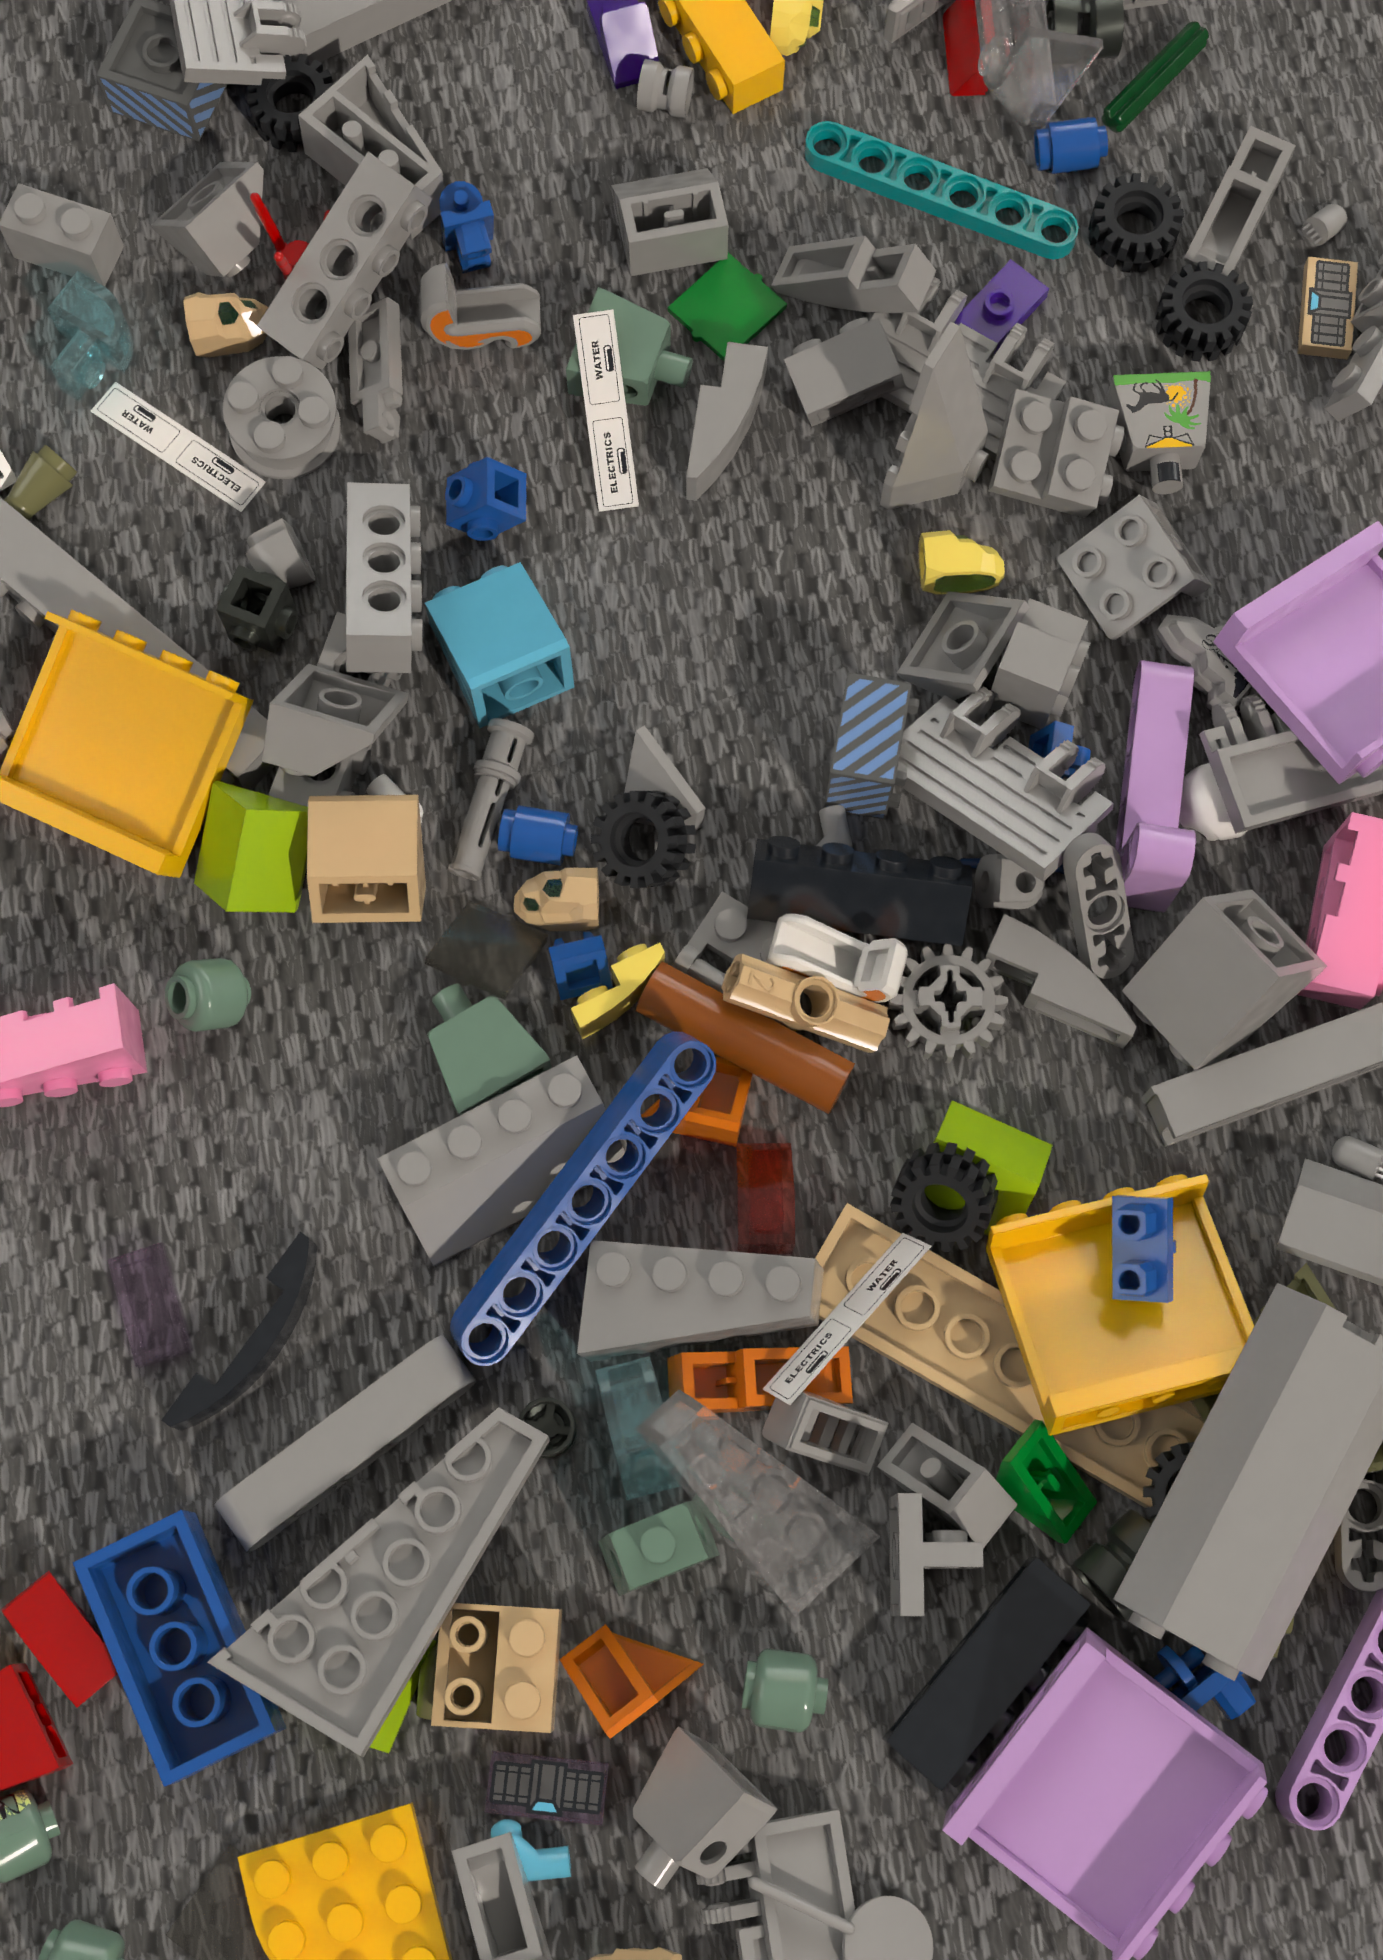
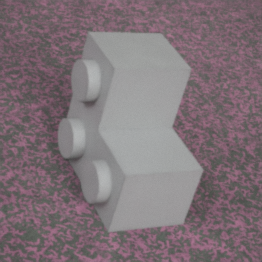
(1040, 663)

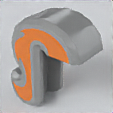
(479, 314)

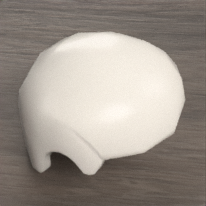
(1204, 807)

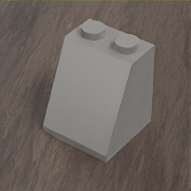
(1221, 977)

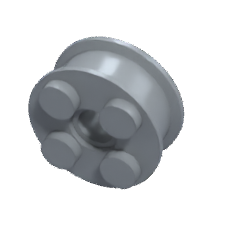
(277, 388)

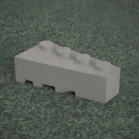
(680, 1296)

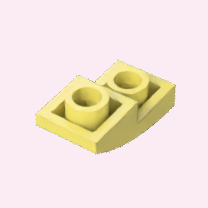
(630, 975)

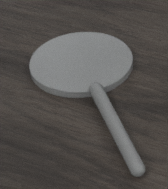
(876, 1930)

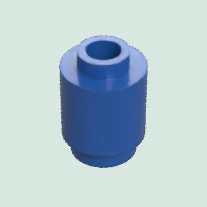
(1070, 145)
(537, 835)

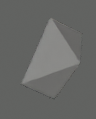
(654, 771)

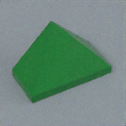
(1045, 1484)

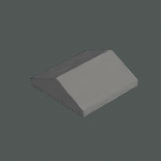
(962, 643)
(1336, 1222)

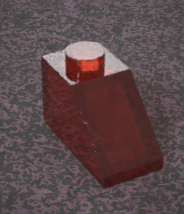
(765, 1198)

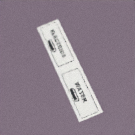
(606, 410)
(178, 446)
(846, 1318)

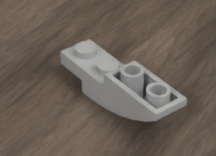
(1363, 376)

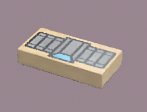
(1327, 308)

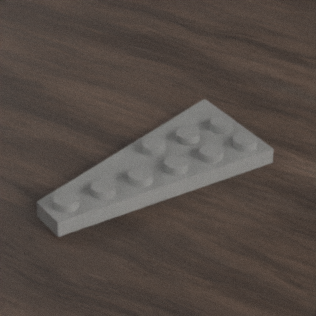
(371, 1608)

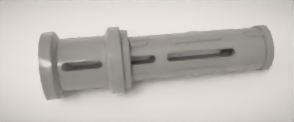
(495, 777)

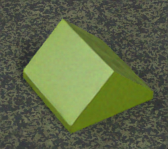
(252, 851)
(1012, 1156)

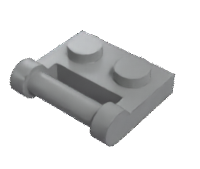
(727, 934)

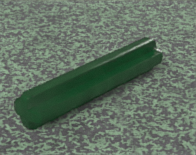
(1155, 77)

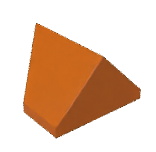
(719, 1108)
(623, 1676)

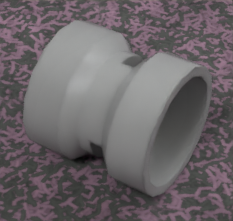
(653, 88)

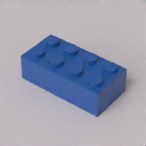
(162, 1622)

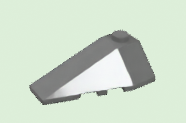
(944, 431)

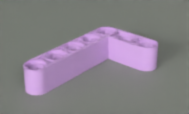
(1150, 845)
(1337, 1712)

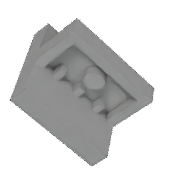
(911, 1555)

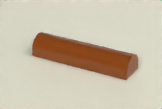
(745, 1037)

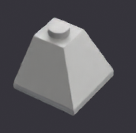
(216, 219)
(326, 719)

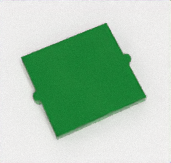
(727, 306)

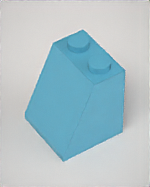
(501, 643)

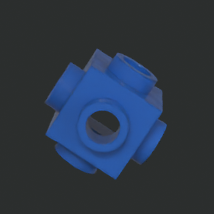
(486, 499)

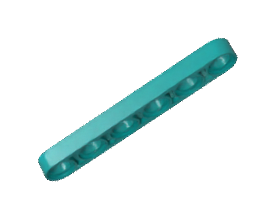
(944, 181)

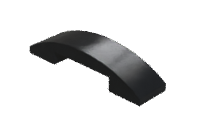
(205, 1398)

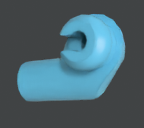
(537, 1863)

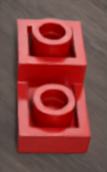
(61, 1638)

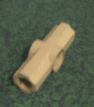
(777, 995)

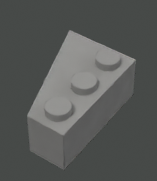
(361, 118)

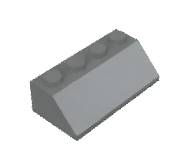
(493, 1160)

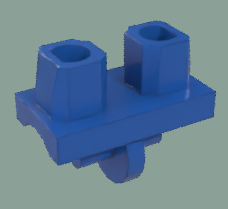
(467, 225)
(1142, 1248)
(1204, 1684)

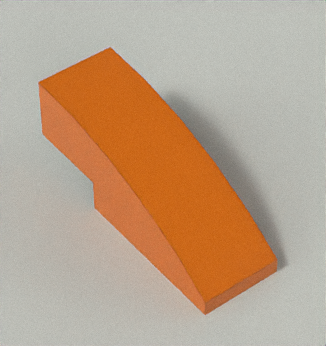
(737, 1378)

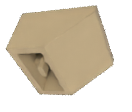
(365, 859)
(497, 1668)

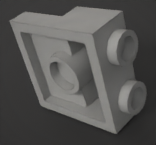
(1056, 452)

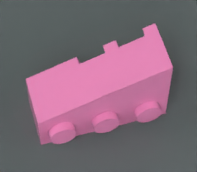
(1349, 915)
(70, 1047)

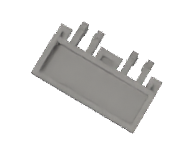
(236, 39)
(915, 337)
(1272, 772)
(1001, 794)
(804, 1858)

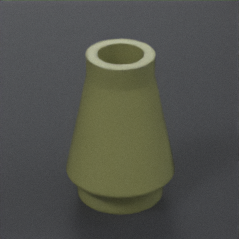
(40, 482)

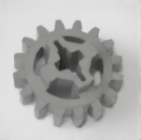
(969, 1000)

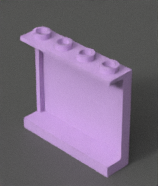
(1319, 654)
(1109, 1796)

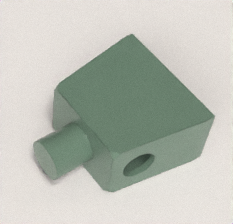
(643, 350)
(481, 1048)
(658, 1547)

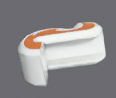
(851, 965)

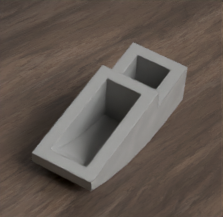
(1240, 200)
(856, 275)
(725, 415)
(1058, 982)
(500, 1901)

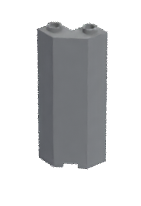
(1262, 1487)

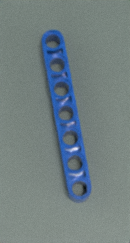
(581, 1224)

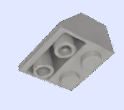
(671, 221)

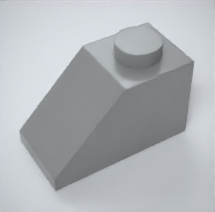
(950, 1484)

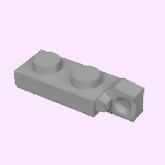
(377, 369)

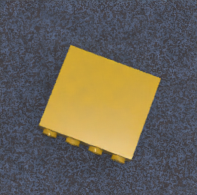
(122, 745)
(1106, 1355)

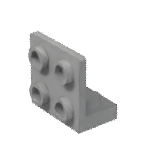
(1131, 567)

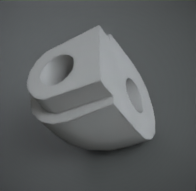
(280, 553)
(1005, 884)

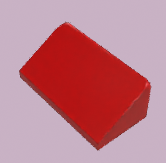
(963, 49)

